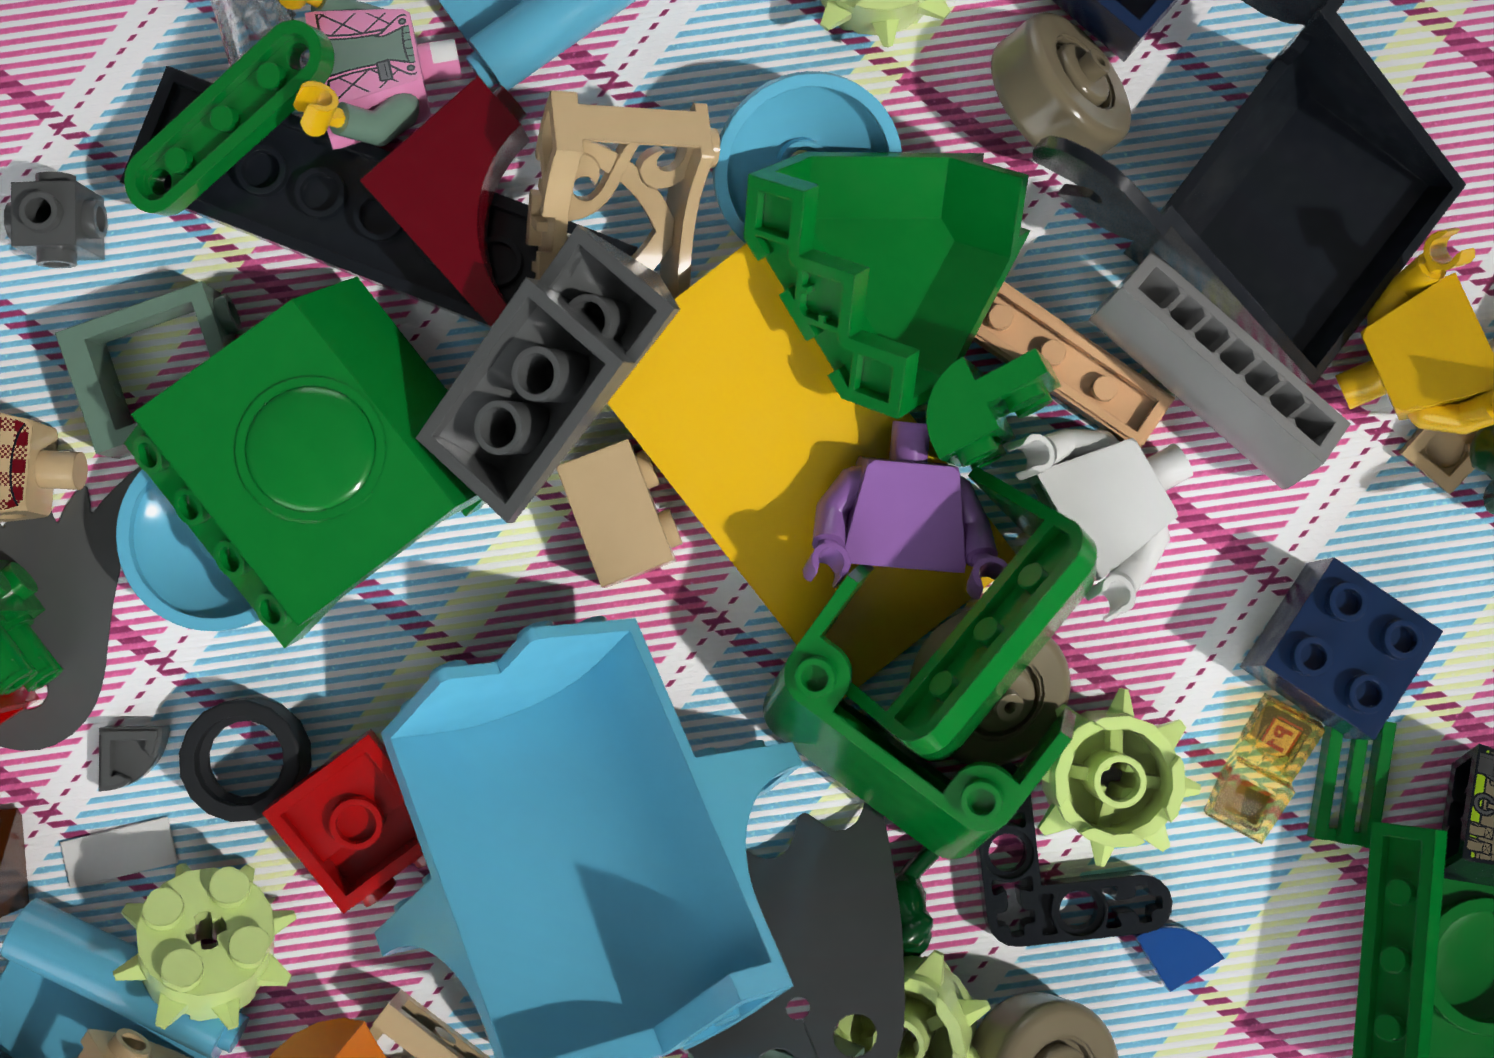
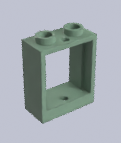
(93, 370)

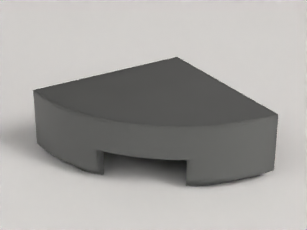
(129, 753)

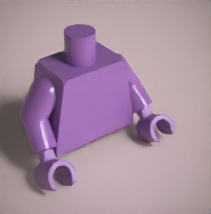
(904, 516)

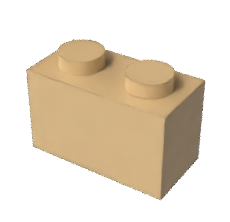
(618, 512)

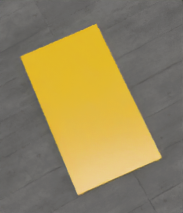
(753, 441)

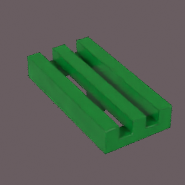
(1374, 791)

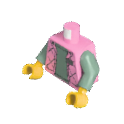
(376, 73)

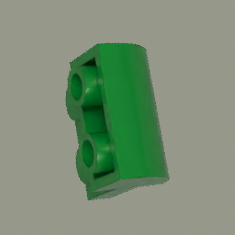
(970, 408)

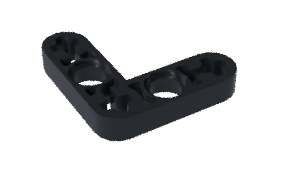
(1045, 896)

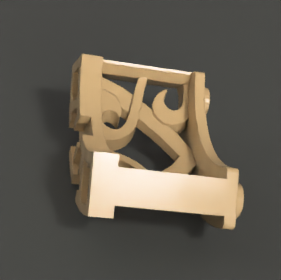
(571, 150)

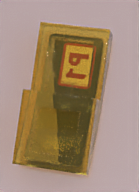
(1261, 768)

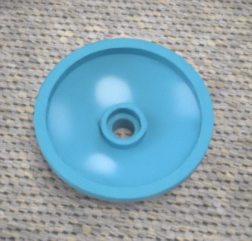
(793, 114)
(172, 566)

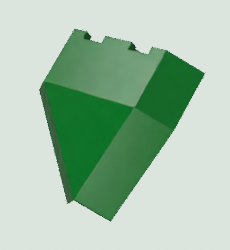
(887, 260)

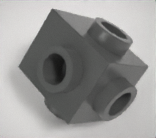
(56, 220)

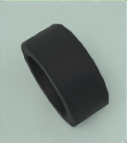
(196, 764)

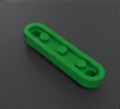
(227, 118)

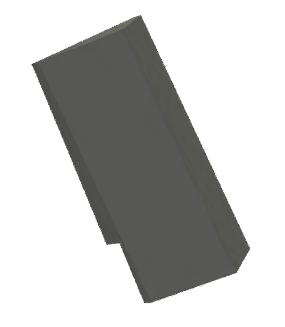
(547, 370)

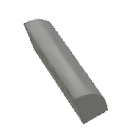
(1220, 372)

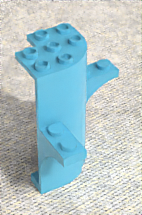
(582, 849)

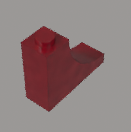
(445, 183)

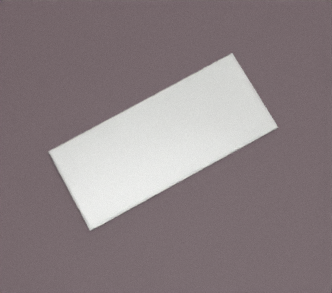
(119, 852)

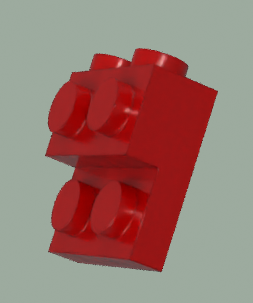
(349, 824)

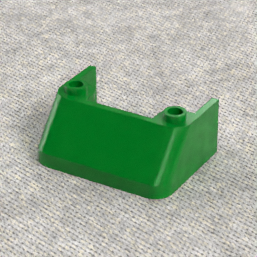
(998, 632)
(927, 805)

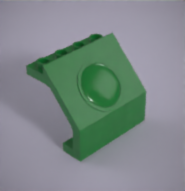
(303, 454)
(1423, 953)

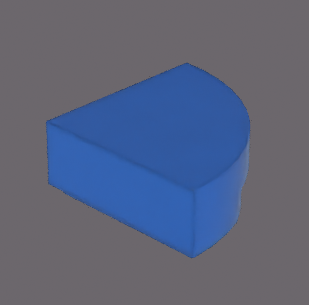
(1177, 954)

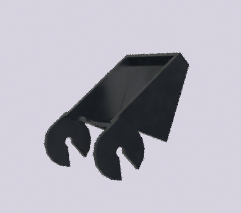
(1297, 200)

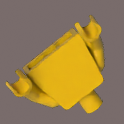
(1427, 347)

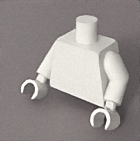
(1112, 497)

